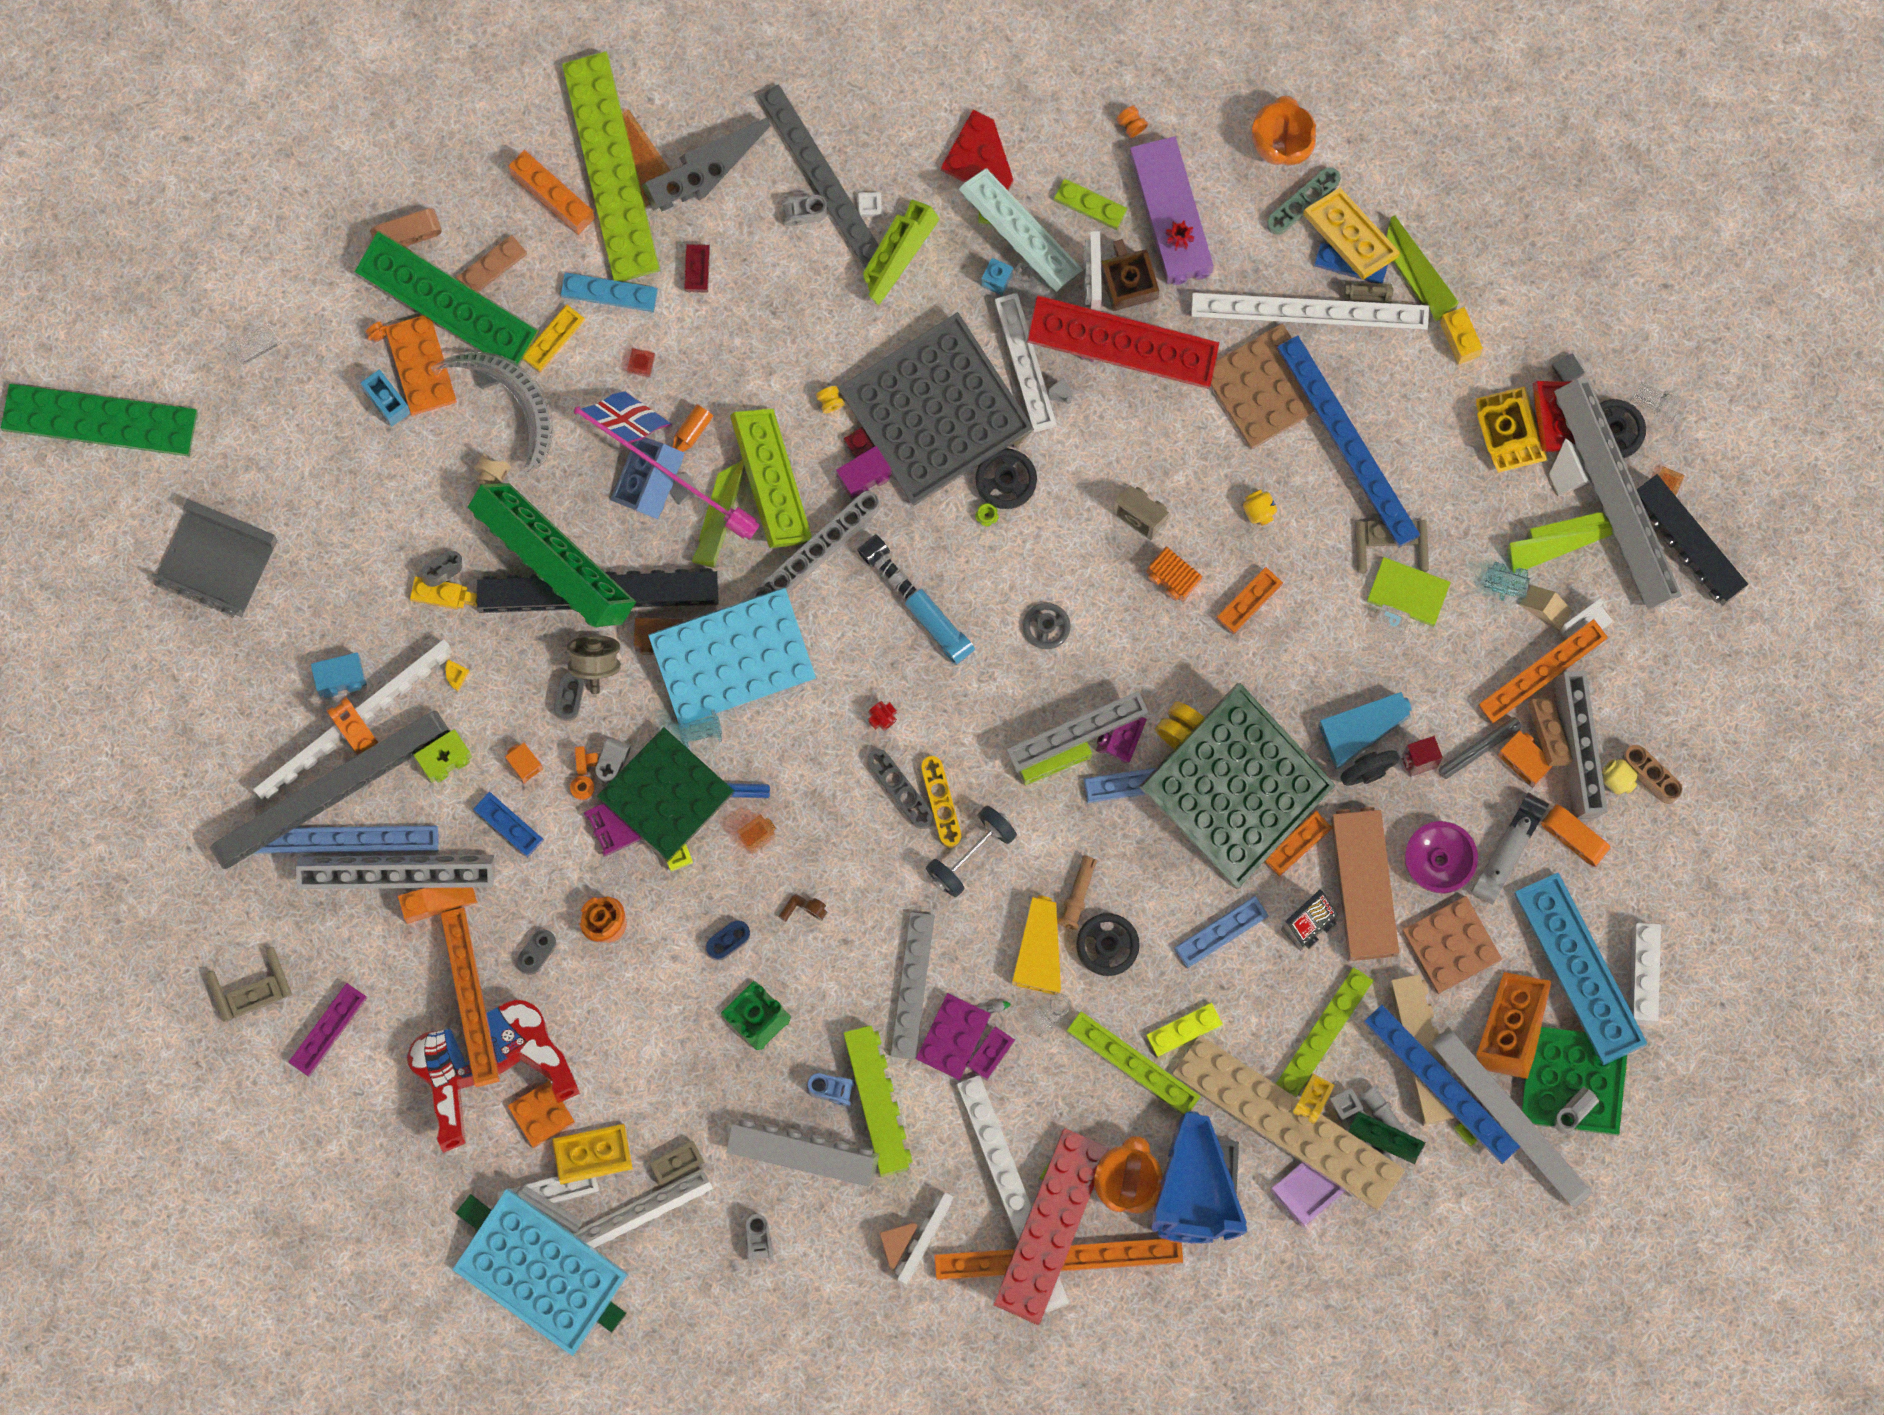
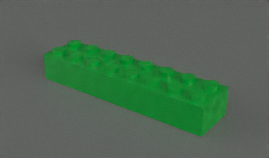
(551, 555)

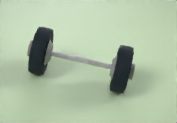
(997, 825)

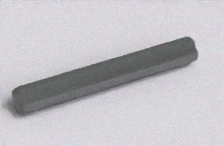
(1480, 748)

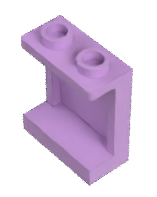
(1305, 1193)

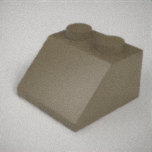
(1140, 511)

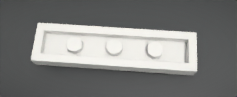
(559, 1193)
(919, 1247)

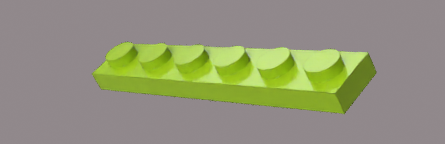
(1324, 1032)
(1133, 1063)

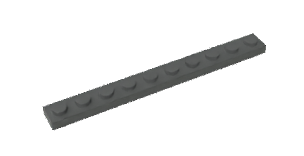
(819, 173)

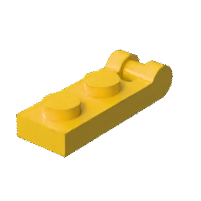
(1313, 1098)

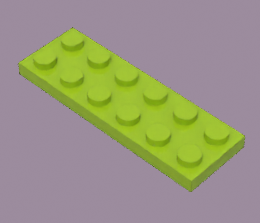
(771, 477)

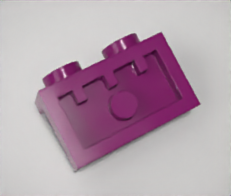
(1122, 740)

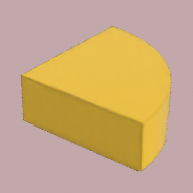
(455, 674)

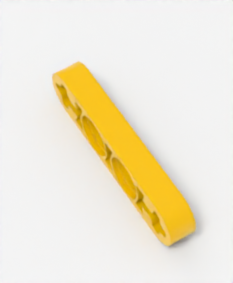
(942, 801)

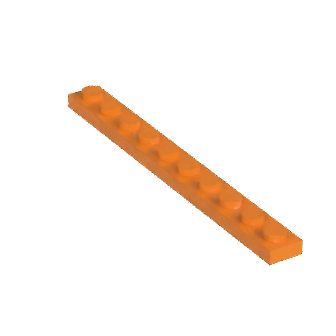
(1078, 1258)

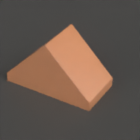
(896, 1242)

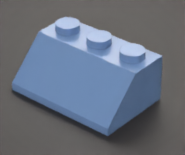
(644, 485)

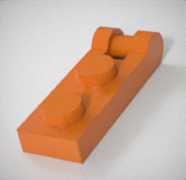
(352, 726)

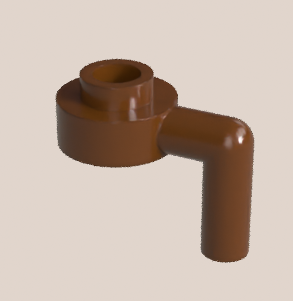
(813, 907)

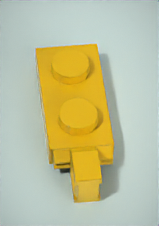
(444, 595)

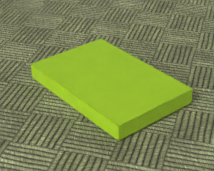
(1409, 591)

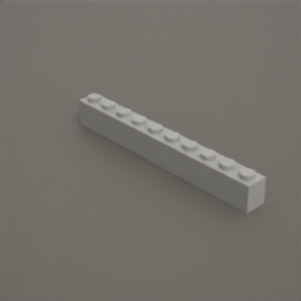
(1617, 493)

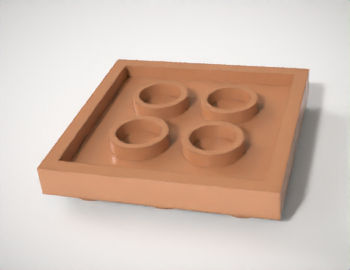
(1452, 945)

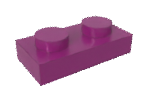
(991, 1053)

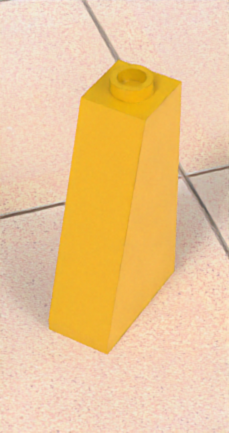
(1039, 952)

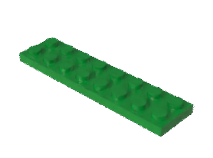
(445, 299)
(99, 420)

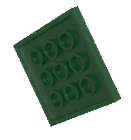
(665, 794)

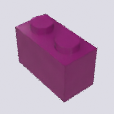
(864, 472)

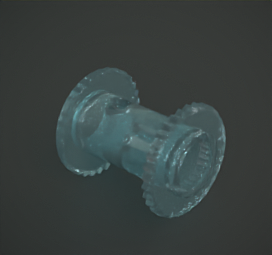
(700, 729)

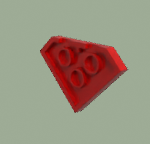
(977, 149)

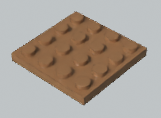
(1260, 388)

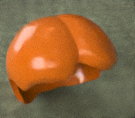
(1284, 132)
(1129, 1177)

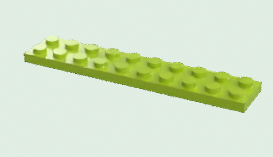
(611, 167)

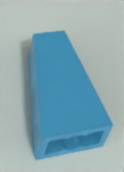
(1361, 727)

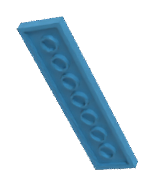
(1580, 968)

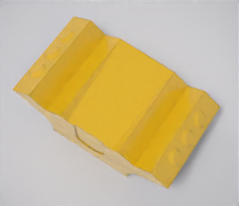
(1510, 429)

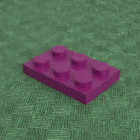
(953, 1036)

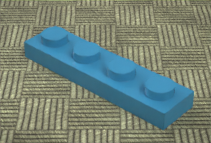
(609, 292)

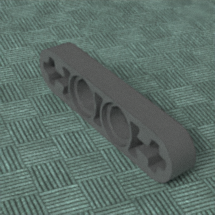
(902, 787)

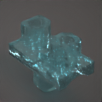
(1506, 582)

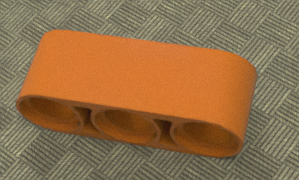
(1575, 835)

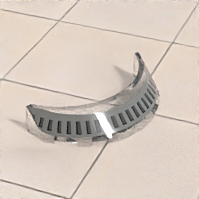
(525, 390)

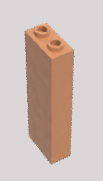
(1364, 884)

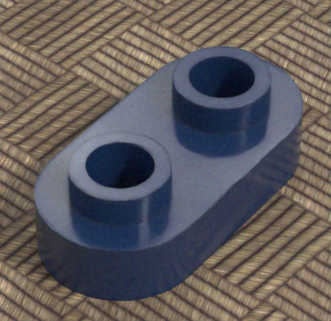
(727, 940)

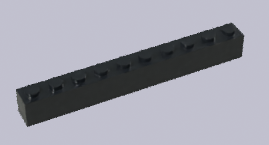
(648, 590)

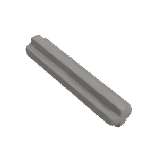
(550, 1209)

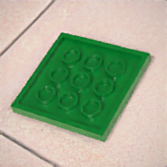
(1560, 1069)

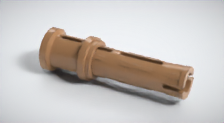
(1075, 903)

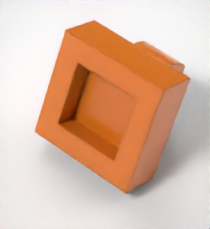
(584, 760)

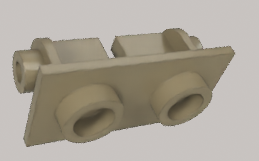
(1368, 292)

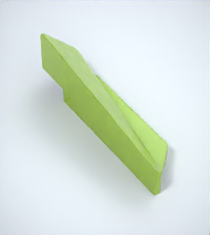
(898, 248)
(1420, 273)
(714, 528)
(1558, 539)

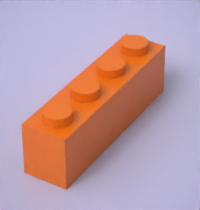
(551, 192)

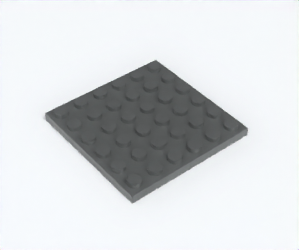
(936, 408)

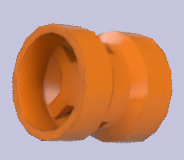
(1132, 121)

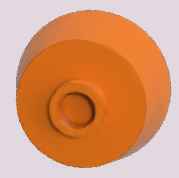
(603, 919)

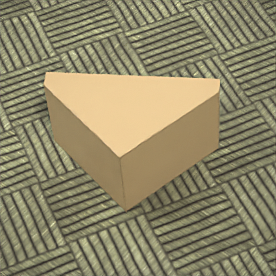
(1546, 606)

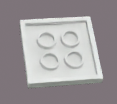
(1092, 277)

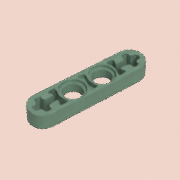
(1301, 198)

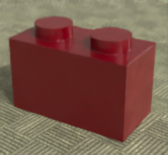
(1421, 756)

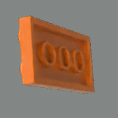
(415, 352)

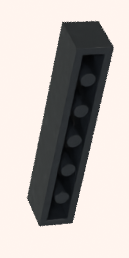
(1690, 541)

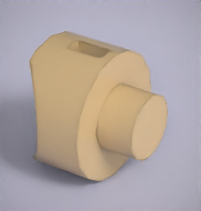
(491, 471)

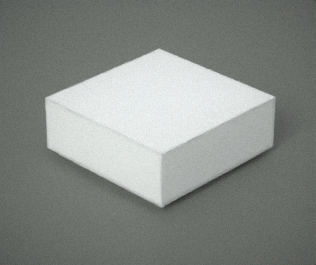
(869, 204)

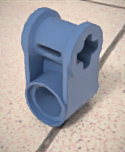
(832, 1089)

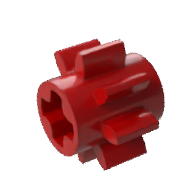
(1182, 229)
(882, 715)

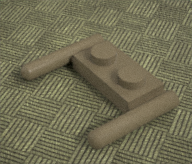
(1376, 534)
(251, 996)

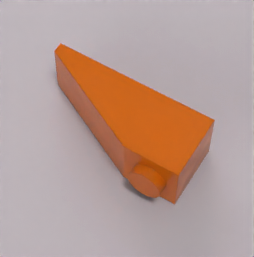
(434, 901)

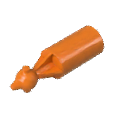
(692, 428)

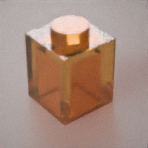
(757, 833)

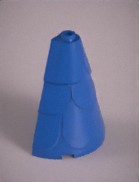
(1196, 1188)

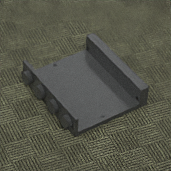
(215, 559)

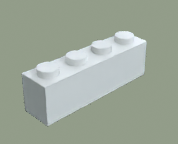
(1645, 973)

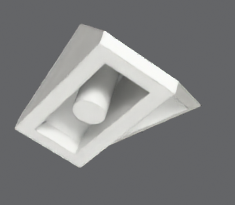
(1569, 470)

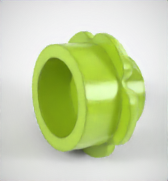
(991, 510)

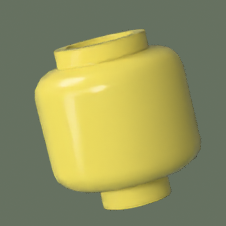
(1619, 776)

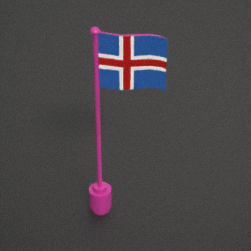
(631, 421)

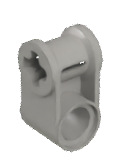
(802, 210)
(613, 758)
(758, 1240)

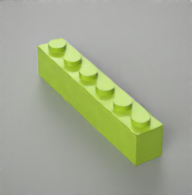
(876, 1100)

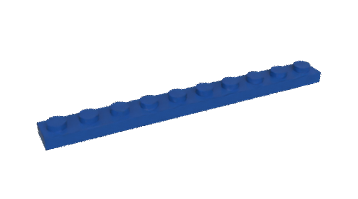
(1348, 441)

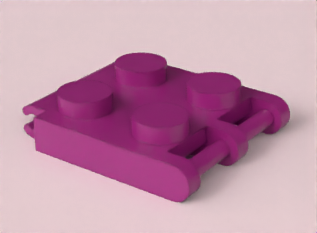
(614, 829)

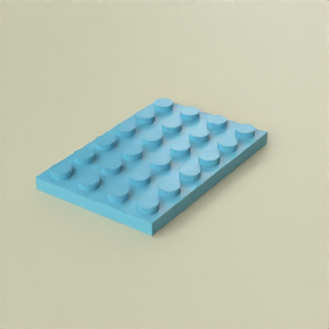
(732, 656)
(540, 1271)

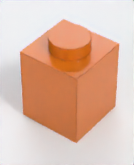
(523, 762)

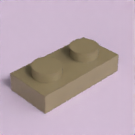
(677, 1163)

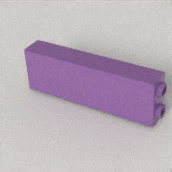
(1169, 199)

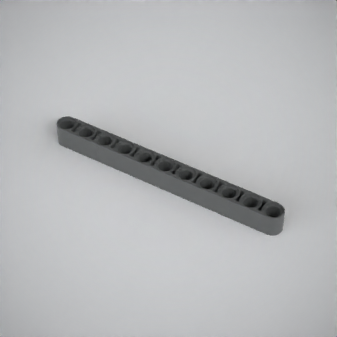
(328, 790)

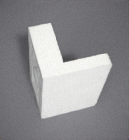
(1594, 611)

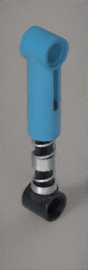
(953, 642)

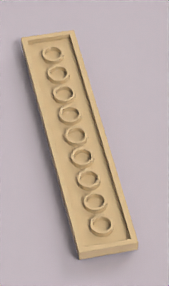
(1269, 1112)

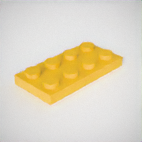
(1351, 233)

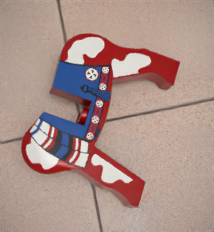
(516, 1035)

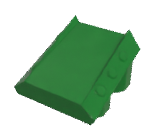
(756, 1016)

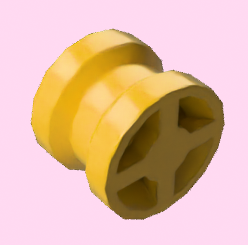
(829, 399)

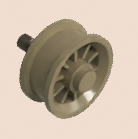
(593, 659)

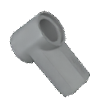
(1576, 1109)

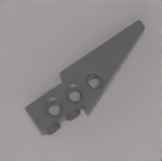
(721, 153)

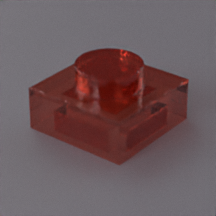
(641, 362)

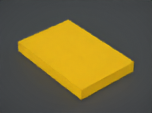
(592, 1154)

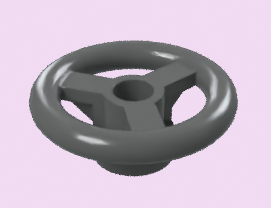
(1046, 617)

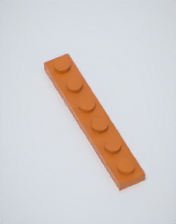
(1543, 671)

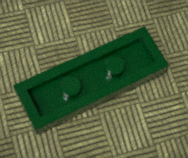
(1386, 1138)

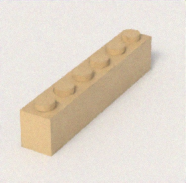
(1416, 1016)

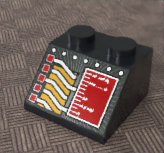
(1310, 920)

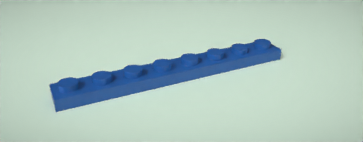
(1441, 1084)

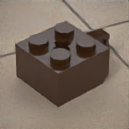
(1136, 267)

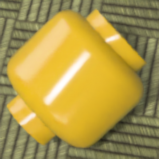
(1260, 507)

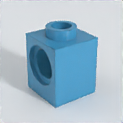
(997, 276)

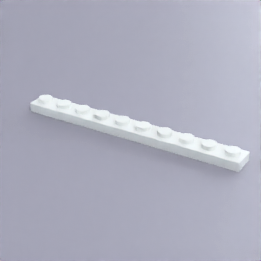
(1310, 311)
(327, 742)
(1001, 1166)

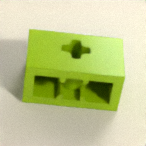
(449, 745)

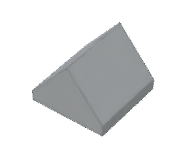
(1060, 392)
(681, 493)

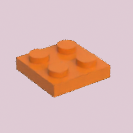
(540, 1114)

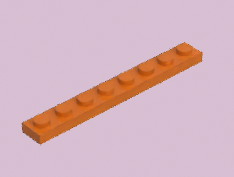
(470, 997)

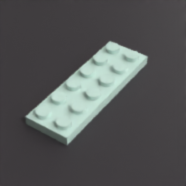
(1020, 229)

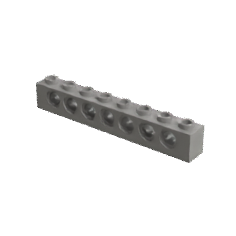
(395, 871)

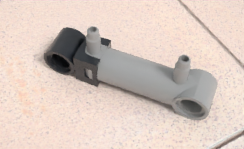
(1510, 848)

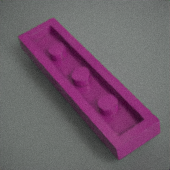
(327, 1030)

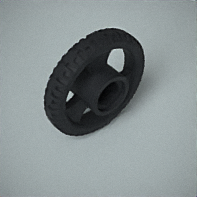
(1617, 409)
(1022, 491)
(1370, 767)
(1093, 928)

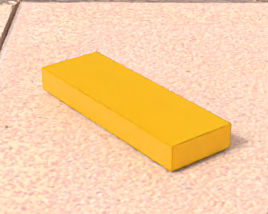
(553, 338)

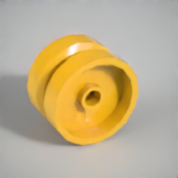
(1181, 723)

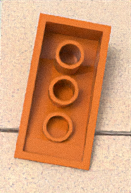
(1514, 1025)

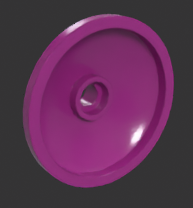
(1444, 841)

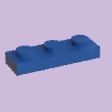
(1330, 260)
(508, 824)

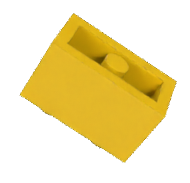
(1461, 335)

